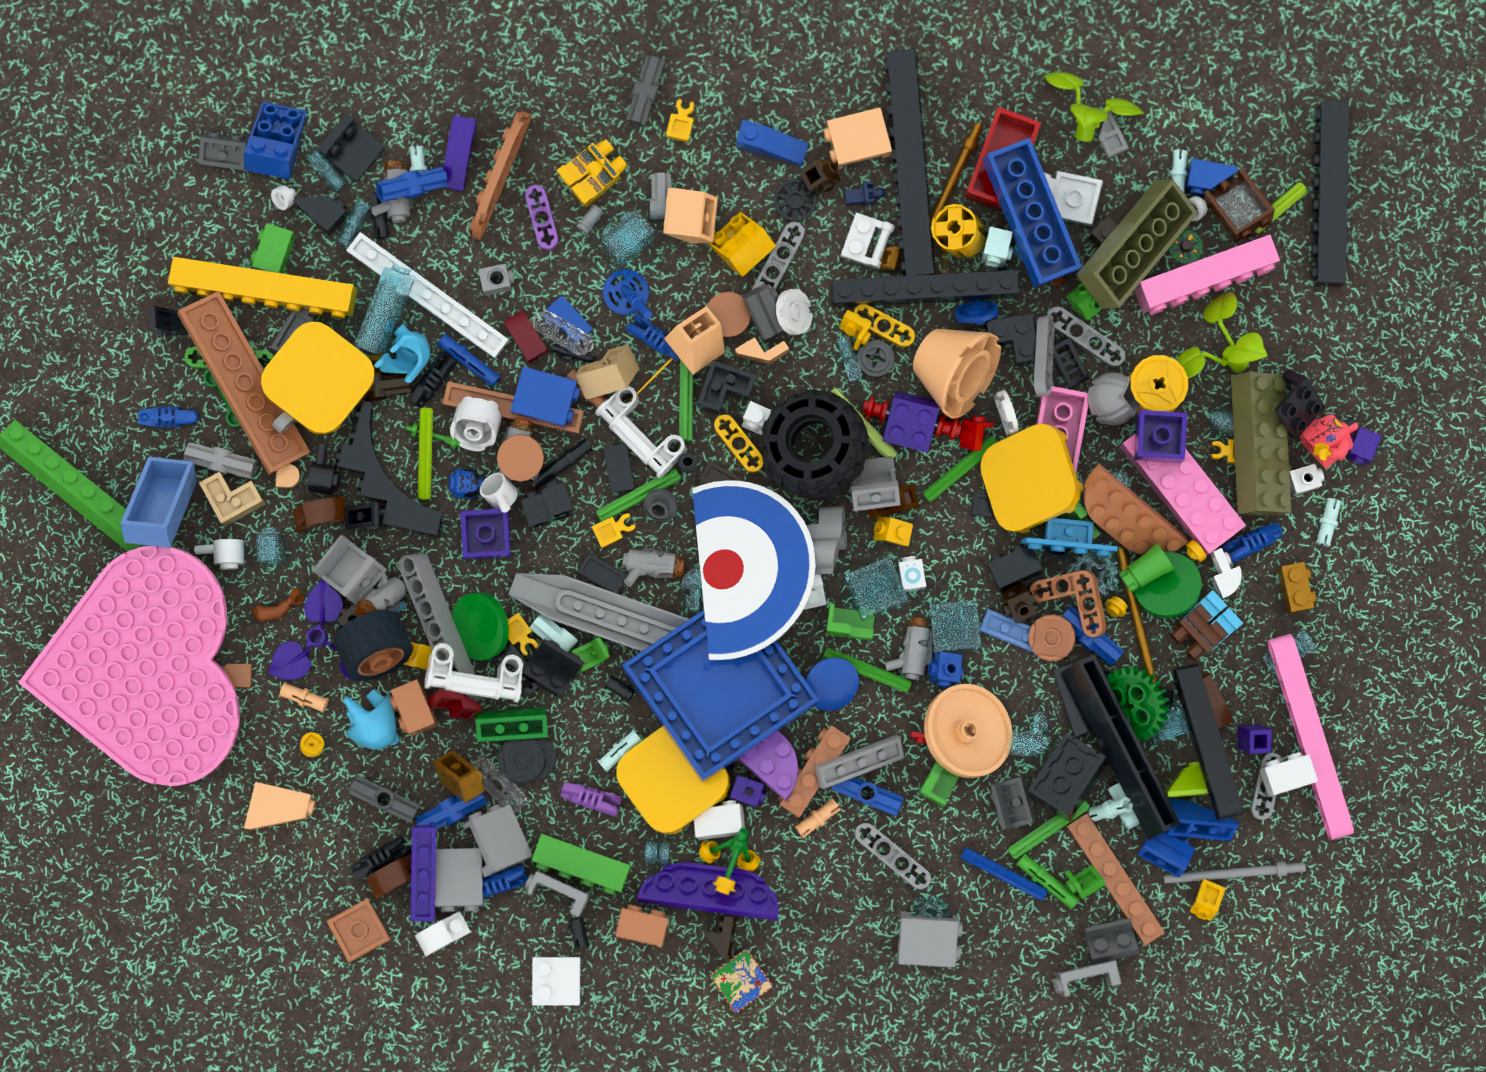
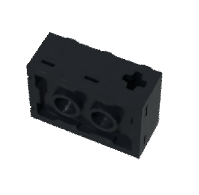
(1068, 777)

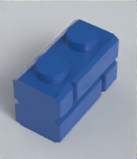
(1167, 853)

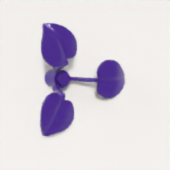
(289, 658)

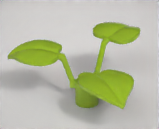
(1089, 117)
(1237, 357)

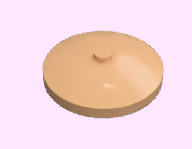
(968, 731)

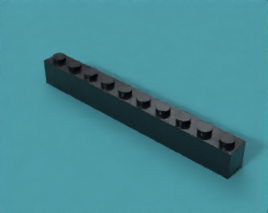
(911, 163)

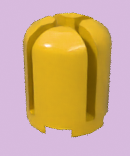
(959, 231)

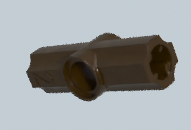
(387, 386)

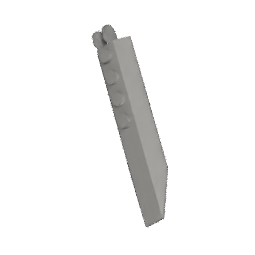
(594, 609)

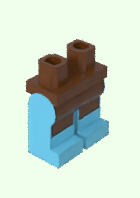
(1200, 632)

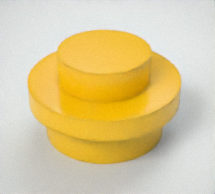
(1116, 607)

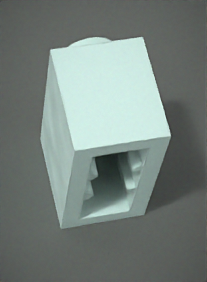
(997, 248)

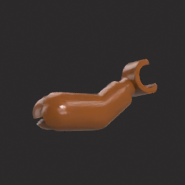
(277, 612)

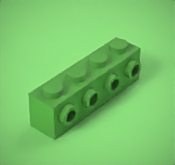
(580, 863)

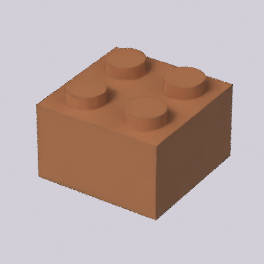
(414, 709)
(641, 926)

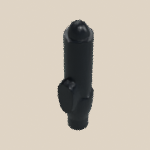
(566, 354)

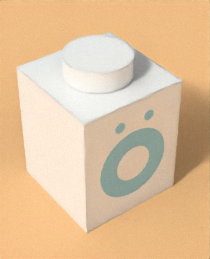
(911, 573)

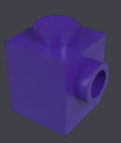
(1364, 446)
(1254, 738)
(748, 791)

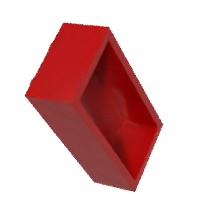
(1004, 131)

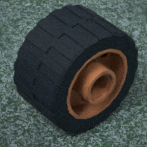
(373, 645)

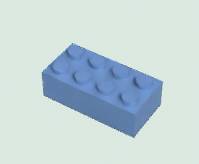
(159, 502)

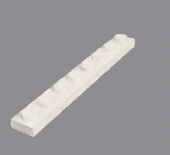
(432, 298)

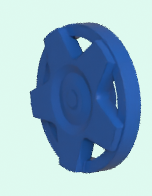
(976, 312)

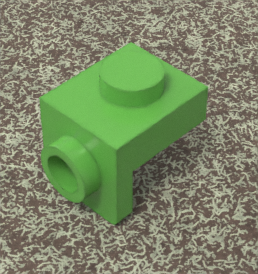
(592, 654)
(1084, 882)

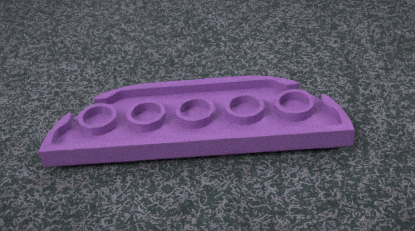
(774, 764)

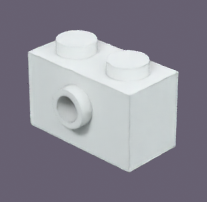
(1288, 775)
(720, 821)

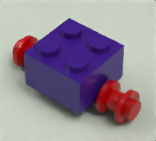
(911, 420)

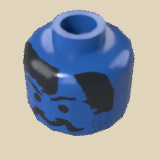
(465, 483)

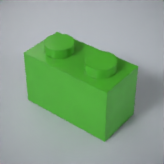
(273, 249)

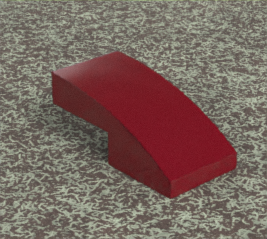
(525, 336)
(457, 704)

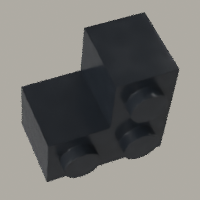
(1018, 333)
(722, 381)
(548, 506)

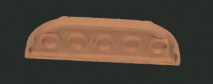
(496, 178)
(1127, 515)

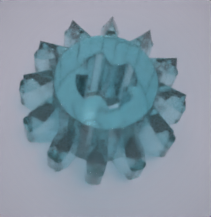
(922, 911)

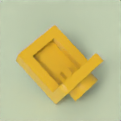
(893, 531)

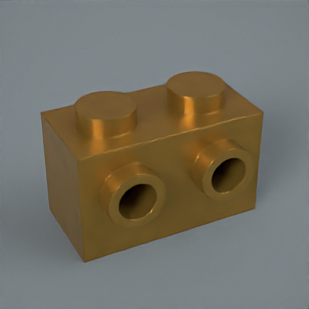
(1295, 588)
(459, 776)

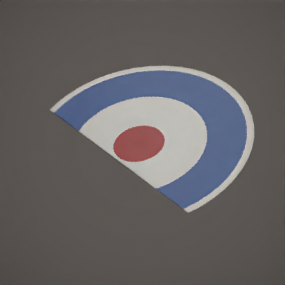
(752, 565)

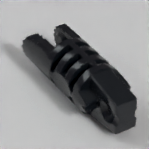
(432, 380)
(380, 858)

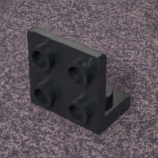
(351, 148)
(1300, 404)
(552, 667)

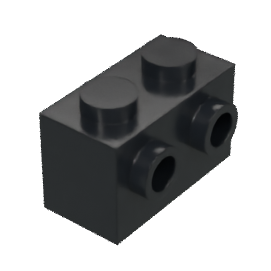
(1014, 567)

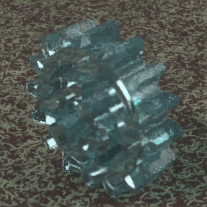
(1088, 560)

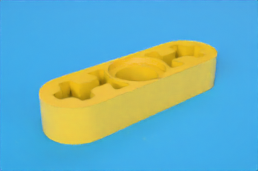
(886, 335)
(732, 426)

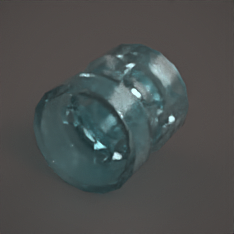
(651, 852)

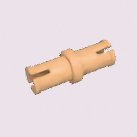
(304, 697)
(817, 818)

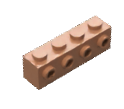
(830, 746)

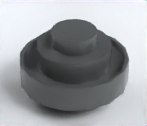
(660, 505)

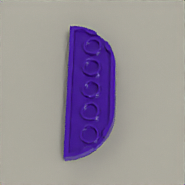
(692, 888)

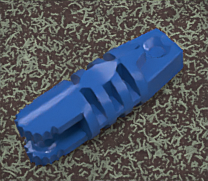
(652, 336)
(167, 417)
(1253, 541)
(507, 879)

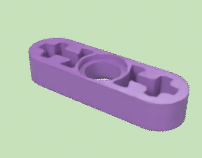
(543, 200)

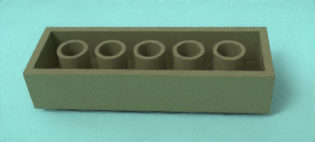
(1137, 244)
(1260, 445)

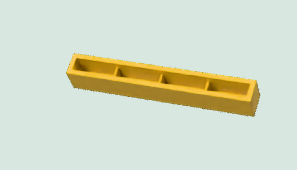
(263, 287)

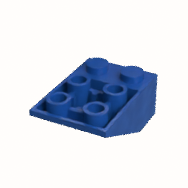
(274, 140)

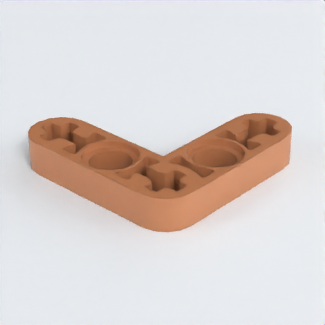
(1076, 588)

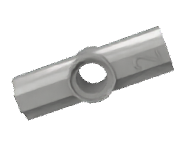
(220, 460)

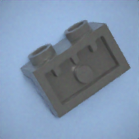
(222, 150)
(1111, 941)

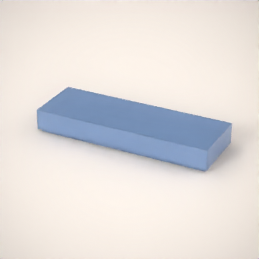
(1006, 629)

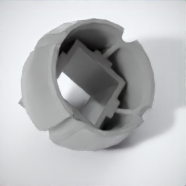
(1112, 399)

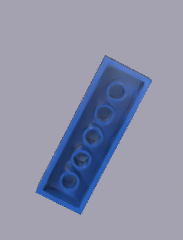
(1031, 212)

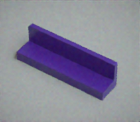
(423, 873)

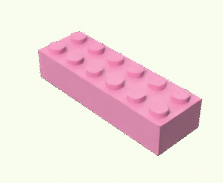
(1208, 273)
(1189, 498)

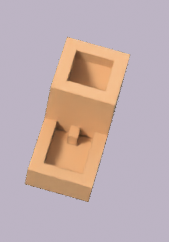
(752, 351)

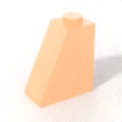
(277, 806)

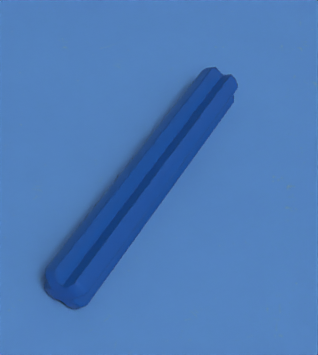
(1004, 874)

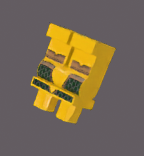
(591, 172)

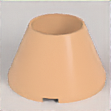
(956, 367)

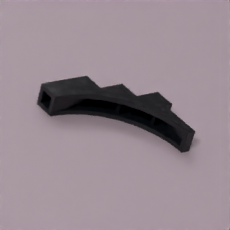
(362, 459)

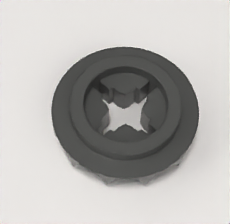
(885, 354)

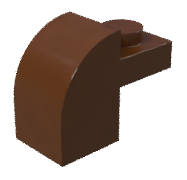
(319, 513)
(390, 877)

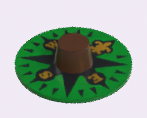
(1186, 247)

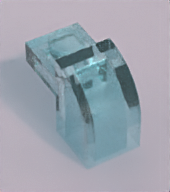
(692, 583)
(1032, 743)

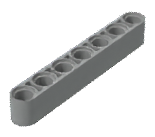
(434, 611)

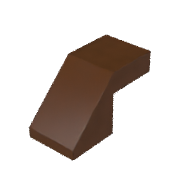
(908, 501)
(1217, 702)

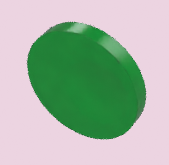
(1172, 592)
(481, 625)

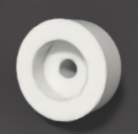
(283, 197)
(1200, 206)

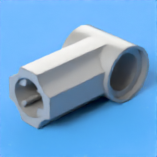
(660, 183)

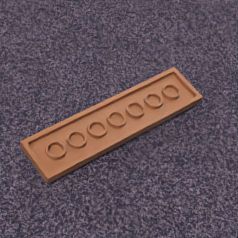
(239, 379)

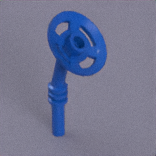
(636, 298)

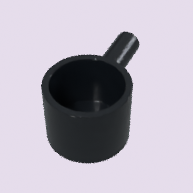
(323, 477)

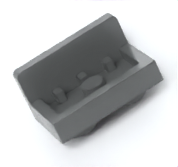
(1012, 803)

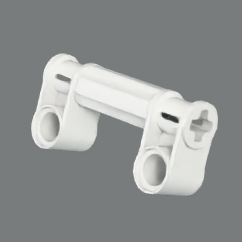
(634, 438)
(506, 685)

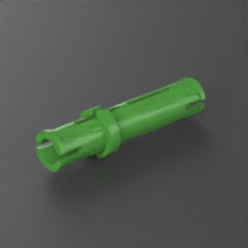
(1044, 878)

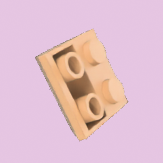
(690, 215)
(697, 340)

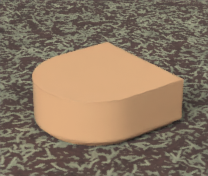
(287, 477)

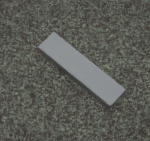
(859, 761)

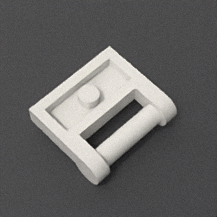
(860, 237)

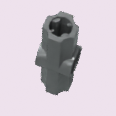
(645, 91)
(371, 793)

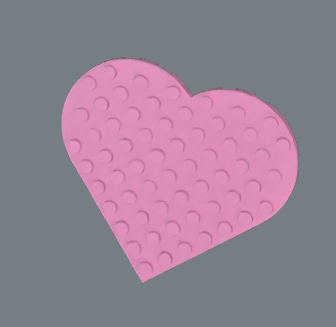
(140, 667)

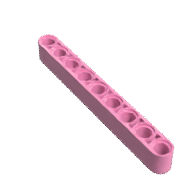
(1310, 735)

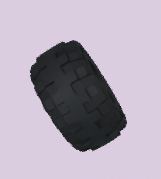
(838, 467)

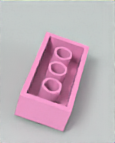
(1068, 413)

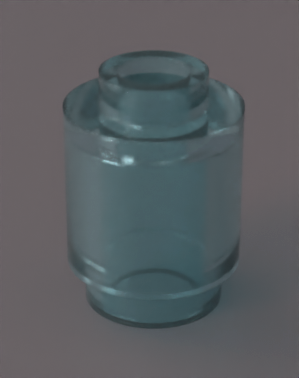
(1222, 421)

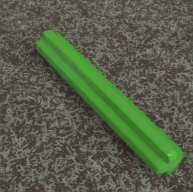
(686, 403)
(957, 471)
(637, 495)
(872, 672)
(1043, 832)

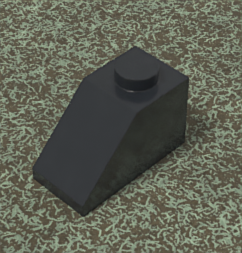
(323, 211)
(363, 517)

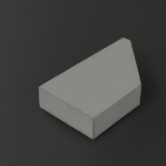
(1111, 138)

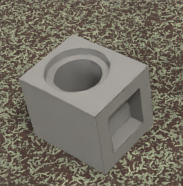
(486, 275)

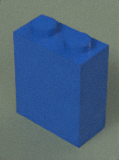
(545, 397)

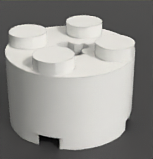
(476, 423)

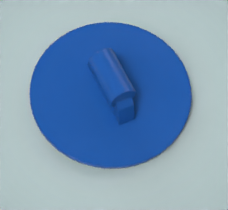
(833, 682)

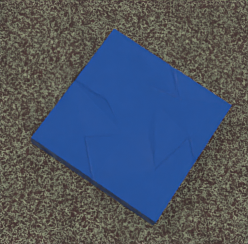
(717, 706)

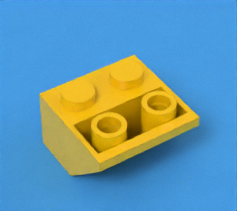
(742, 244)

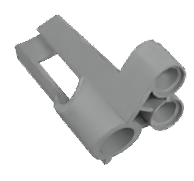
(828, 538)

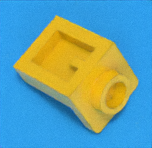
(857, 327)
(1207, 900)

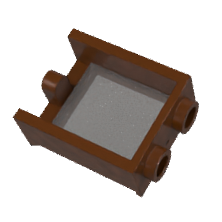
(1240, 206)

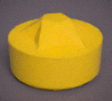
(1195, 551)
(311, 744)

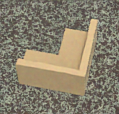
(609, 374)
(231, 504)

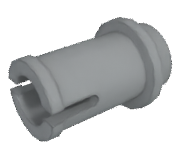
(590, 218)

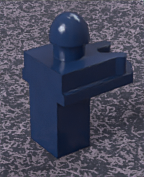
(864, 195)

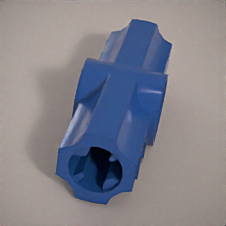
(411, 184)
(1101, 646)
(882, 799)
(451, 811)

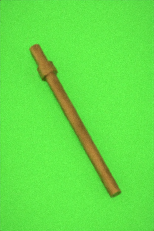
(968, 146)
(1136, 617)

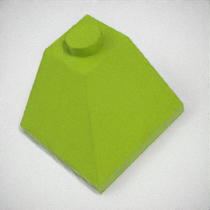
(1187, 782)

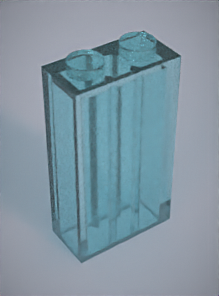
(385, 309)

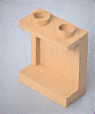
(857, 137)

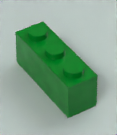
(511, 724)

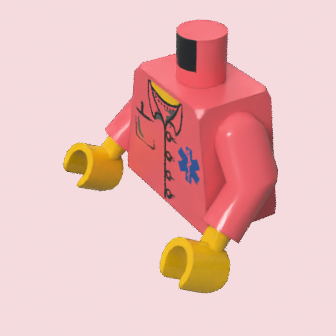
(1329, 439)

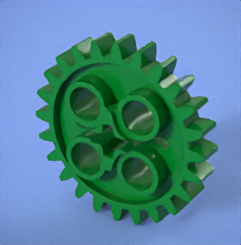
(1134, 703)

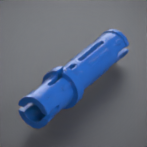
(468, 360)

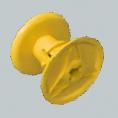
(1165, 374)

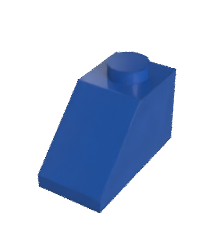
(1207, 176)

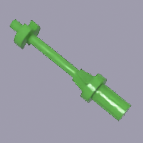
(448, 439)

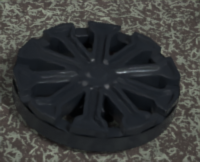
(794, 200)

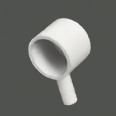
(498, 492)
(226, 553)

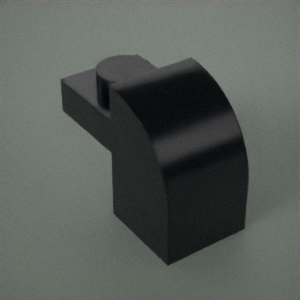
(165, 321)

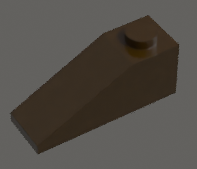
(1106, 227)

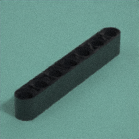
(1207, 742)

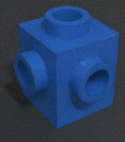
(945, 669)

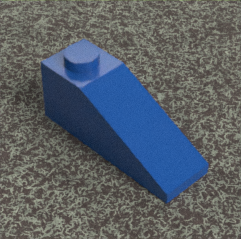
(770, 143)
(1200, 822)

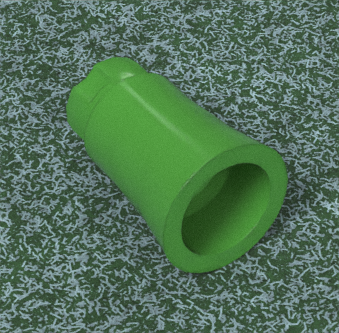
(1146, 568)

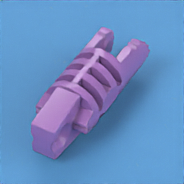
(591, 798)

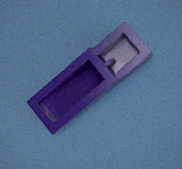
(459, 151)

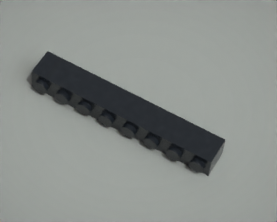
(1331, 194)
(925, 289)
(1121, 747)

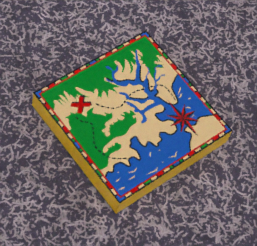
(741, 981)

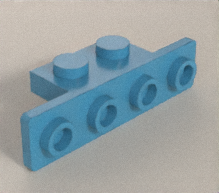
(1071, 535)

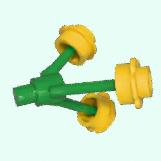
(747, 859)

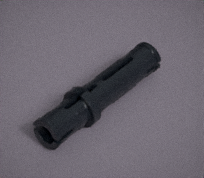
(563, 462)

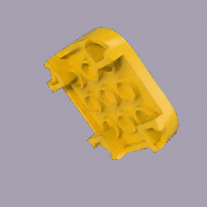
(317, 377)
(1030, 478)
(666, 785)

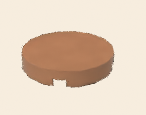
(731, 313)
(520, 457)
(1052, 637)

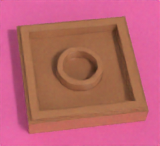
(358, 930)

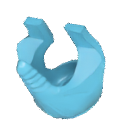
(411, 354)
(372, 728)

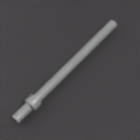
(1279, 869)

